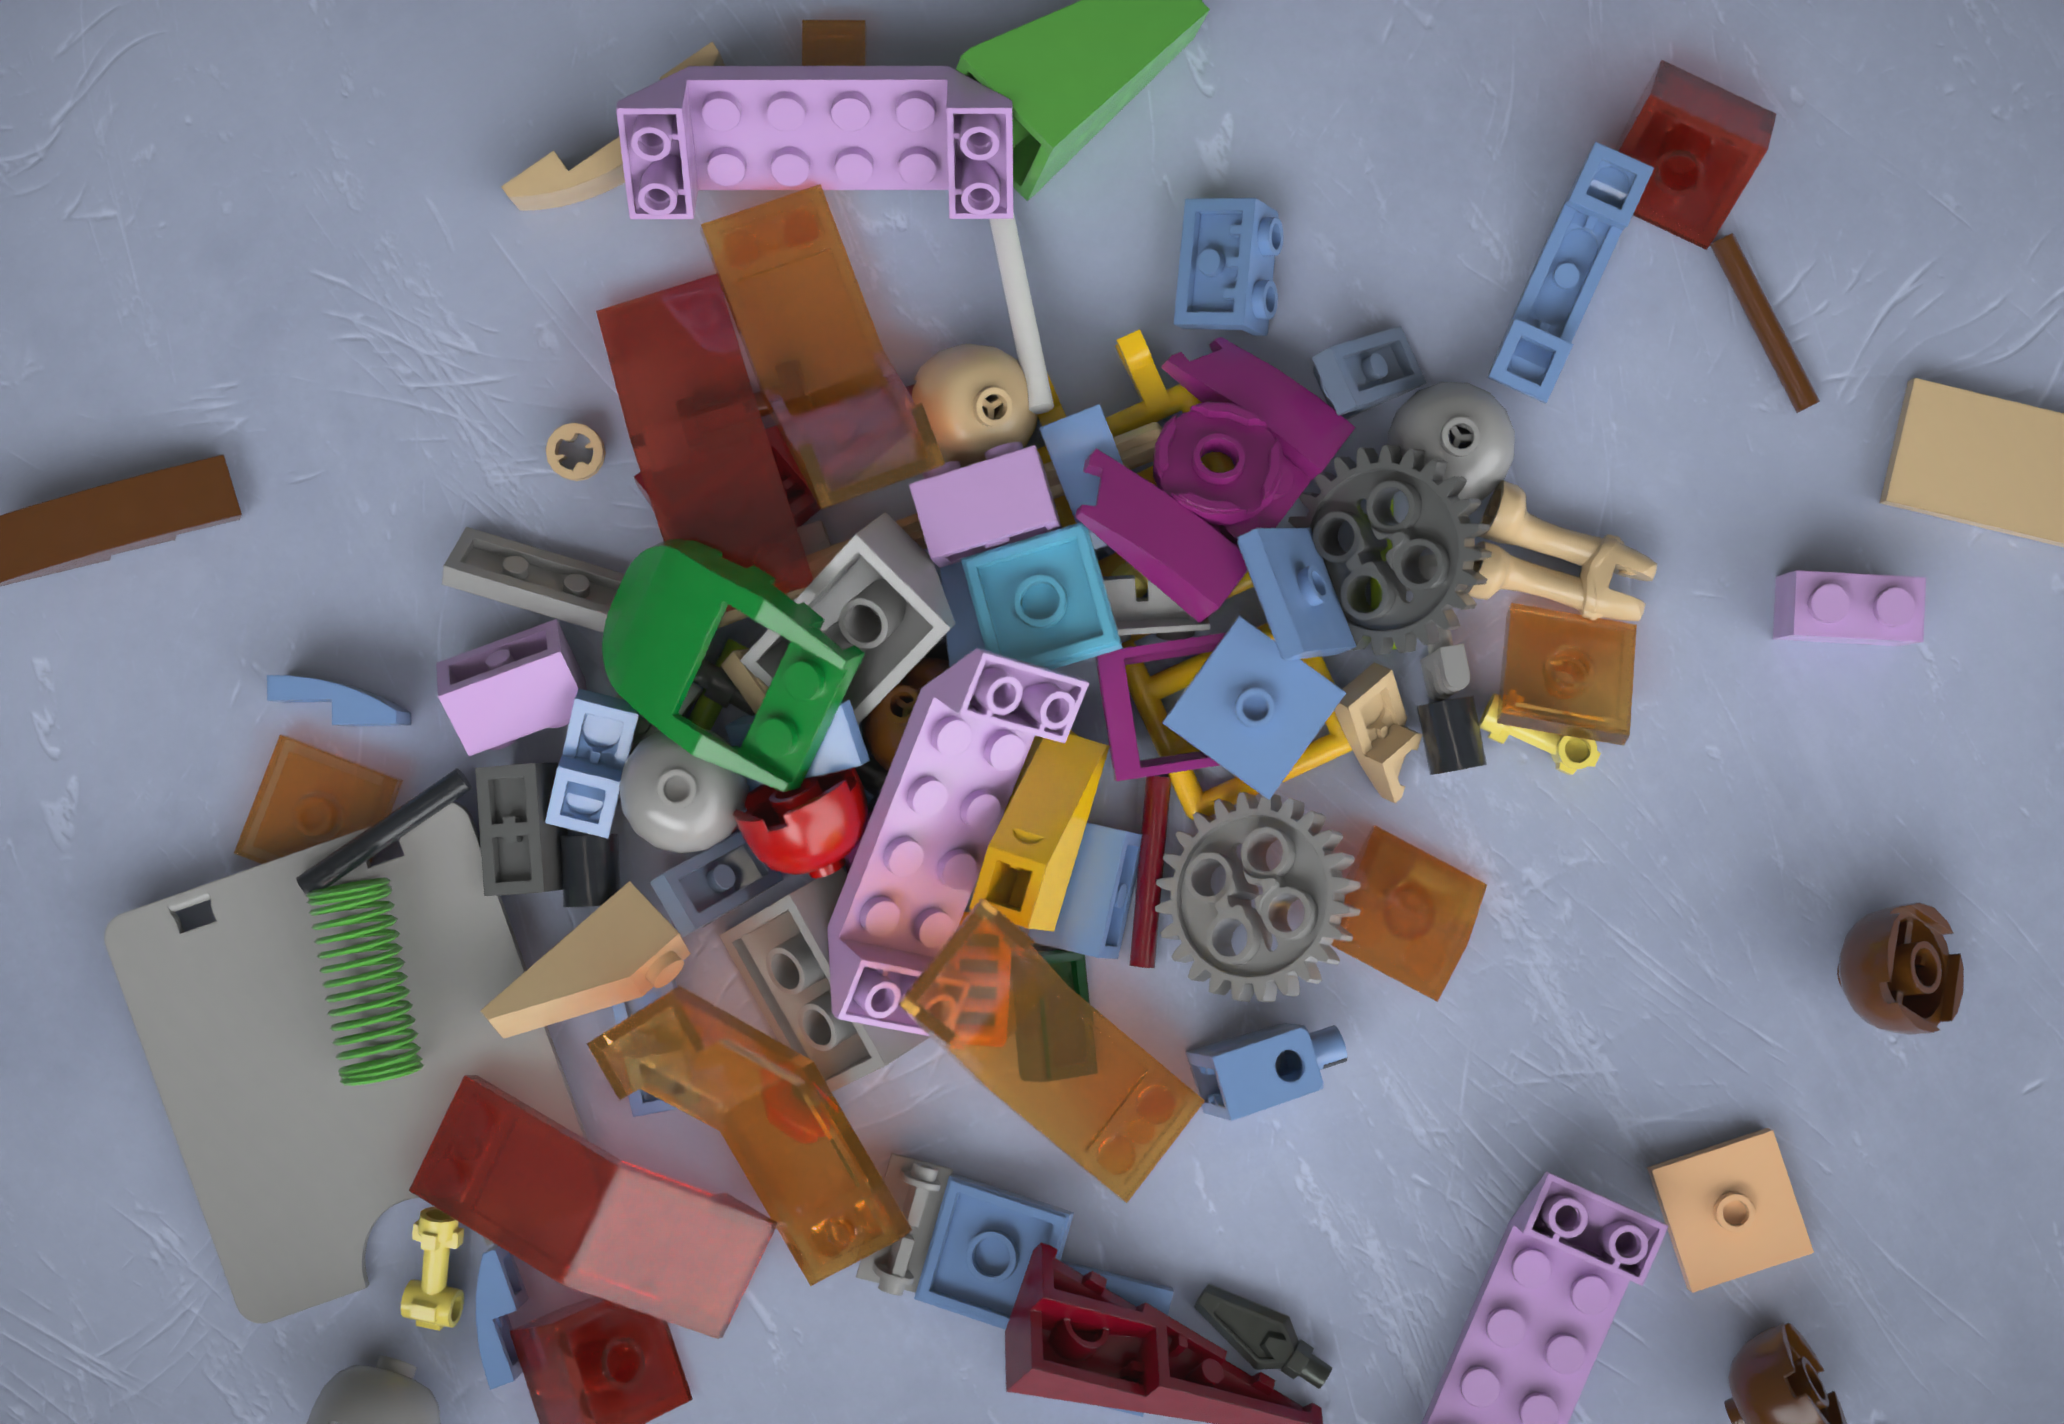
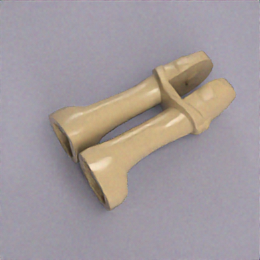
(1598, 556)

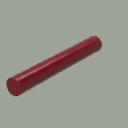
(1149, 870)

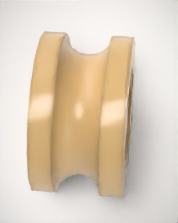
(569, 433)

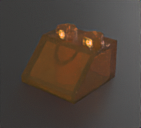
(1411, 913)

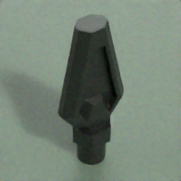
(1261, 1335)

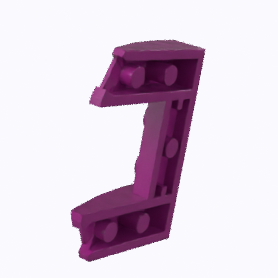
(1171, 544)

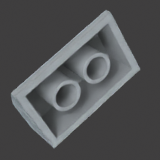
(872, 596)
(788, 973)

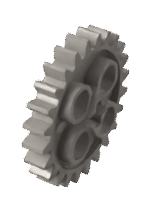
(1305, 873)

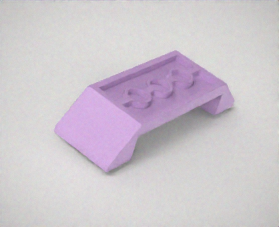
(814, 129)
(936, 825)
(1545, 1307)

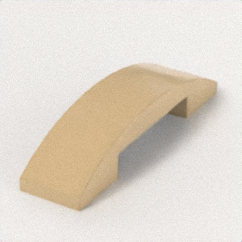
(552, 185)

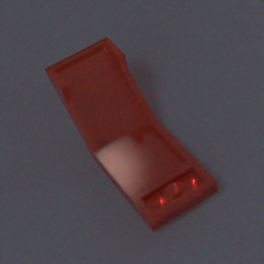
(701, 429)
(589, 1213)

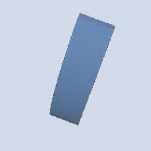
(1569, 272)

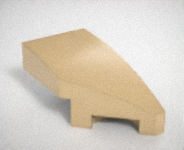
(1376, 729)

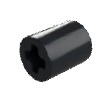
(1451, 735)
(589, 869)

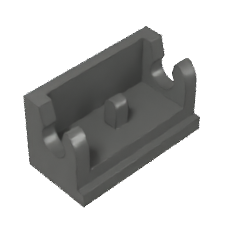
(516, 844)

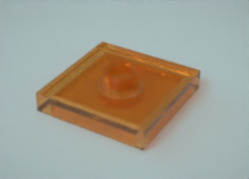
(1567, 674)
(312, 800)

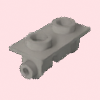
(1148, 614)
(919, 1194)

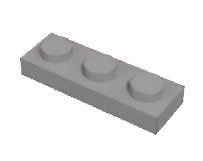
(531, 578)

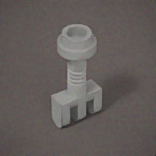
(1446, 665)

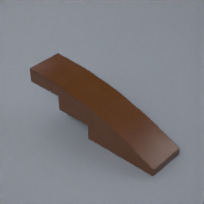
(115, 519)

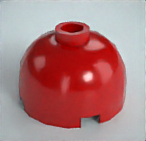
(806, 826)

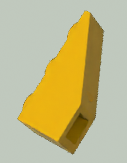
(1041, 833)

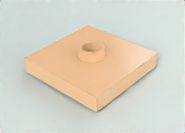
(1730, 1210)

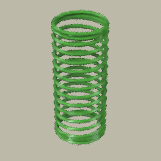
(367, 892)

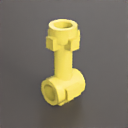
(1566, 751)
(431, 1299)

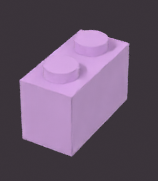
(984, 503)
(1849, 608)
(510, 687)

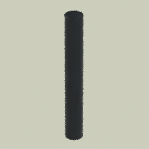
(385, 832)

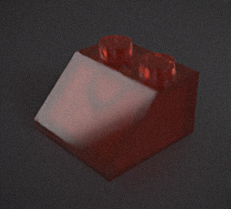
(1700, 149)
(600, 1365)

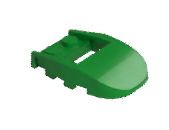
(664, 628)

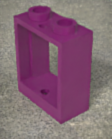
(1119, 714)

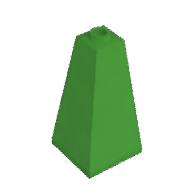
(1077, 73)

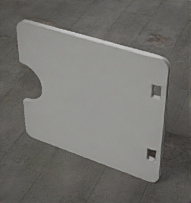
(249, 1069)

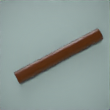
(1764, 322)

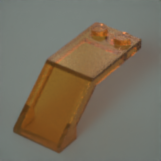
(818, 349)
(1049, 1052)
(773, 1118)

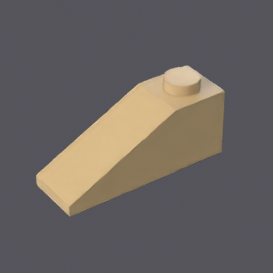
(599, 964)

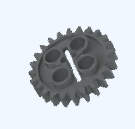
(1433, 521)

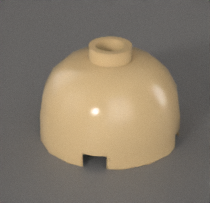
(958, 387)

